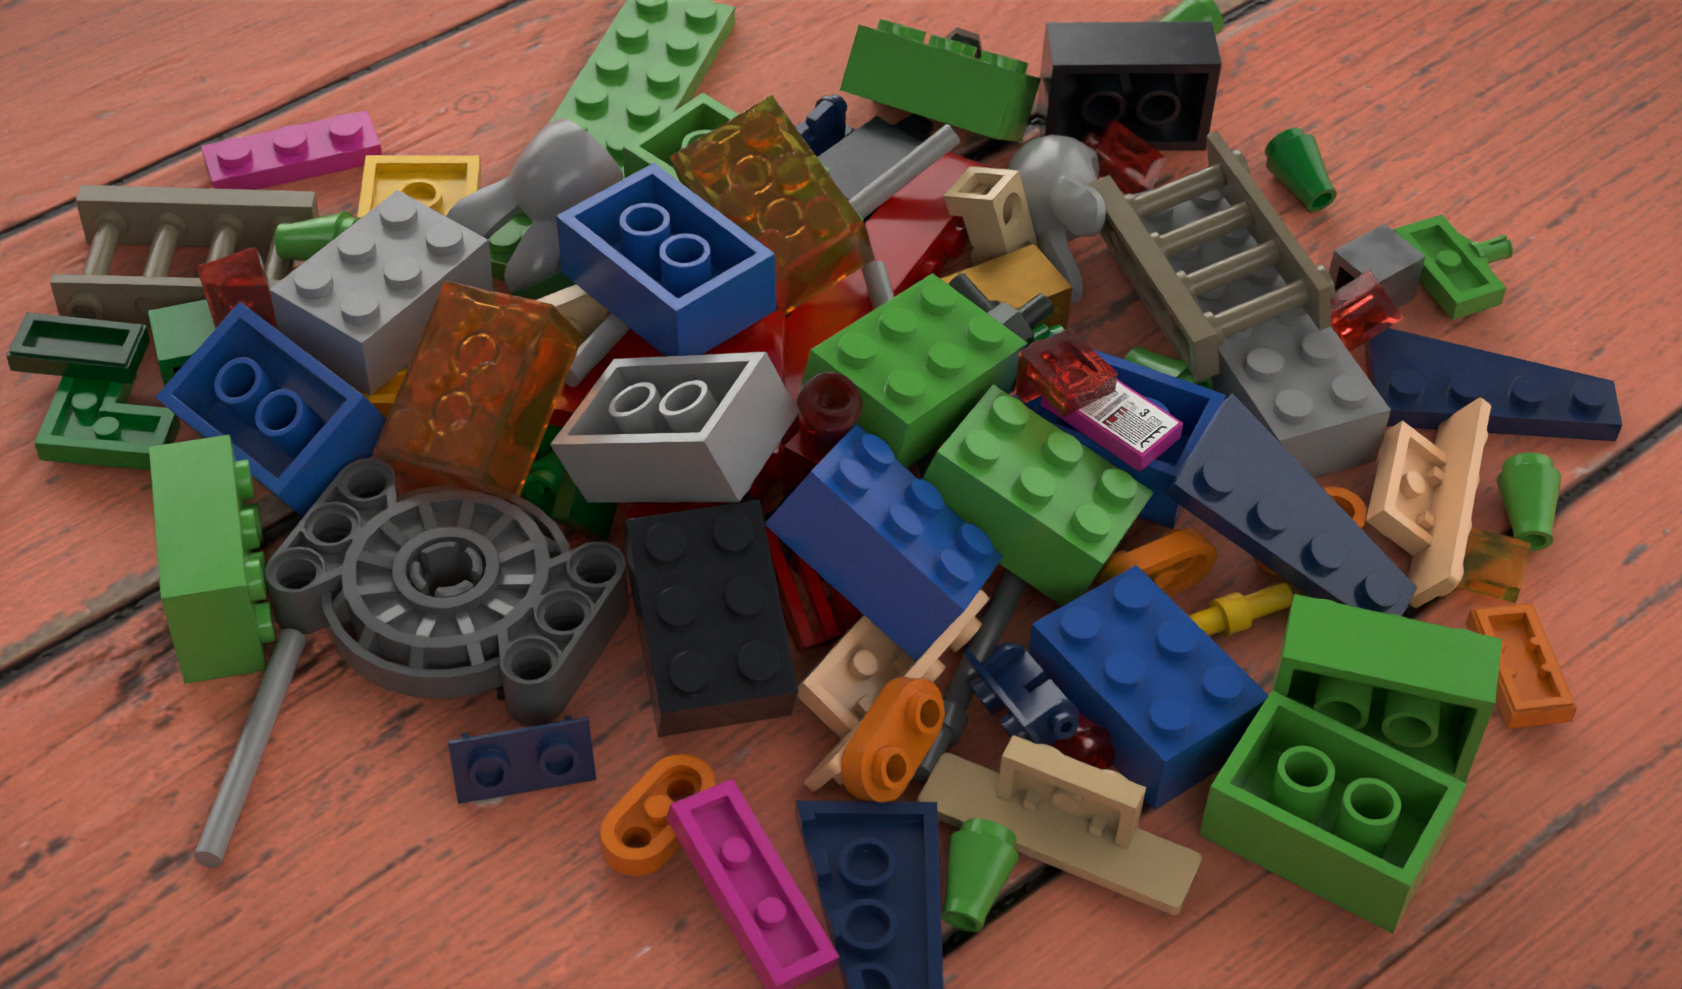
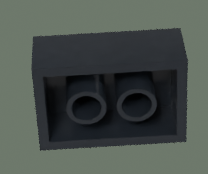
(1142, 74)
(709, 618)

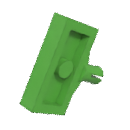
(1457, 268)

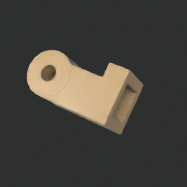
(992, 211)

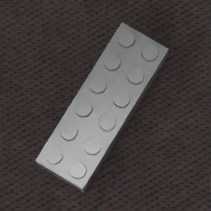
(1283, 368)

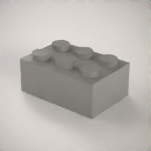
(374, 287)
(676, 428)

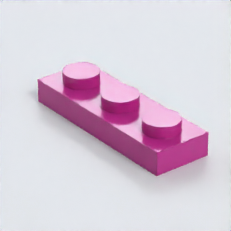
(291, 152)
(752, 887)

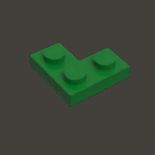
(97, 427)

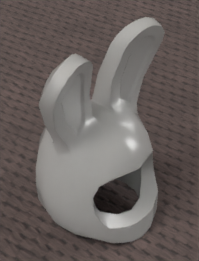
(549, 177)
(1059, 200)

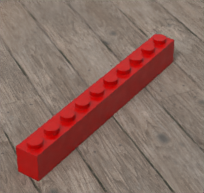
(913, 240)

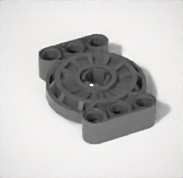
(449, 591)

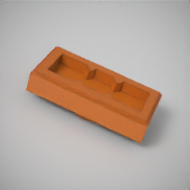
(1529, 676)

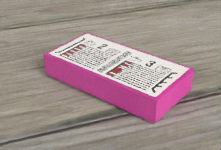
(1125, 425)

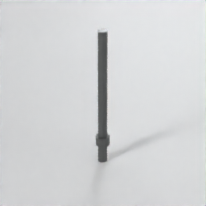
(958, 692)

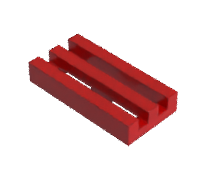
(794, 609)

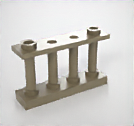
(166, 220)
(1173, 294)

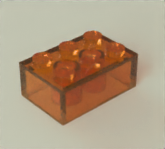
(782, 196)
(479, 391)

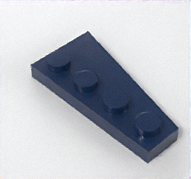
(1434, 378)
(1281, 516)
(878, 889)

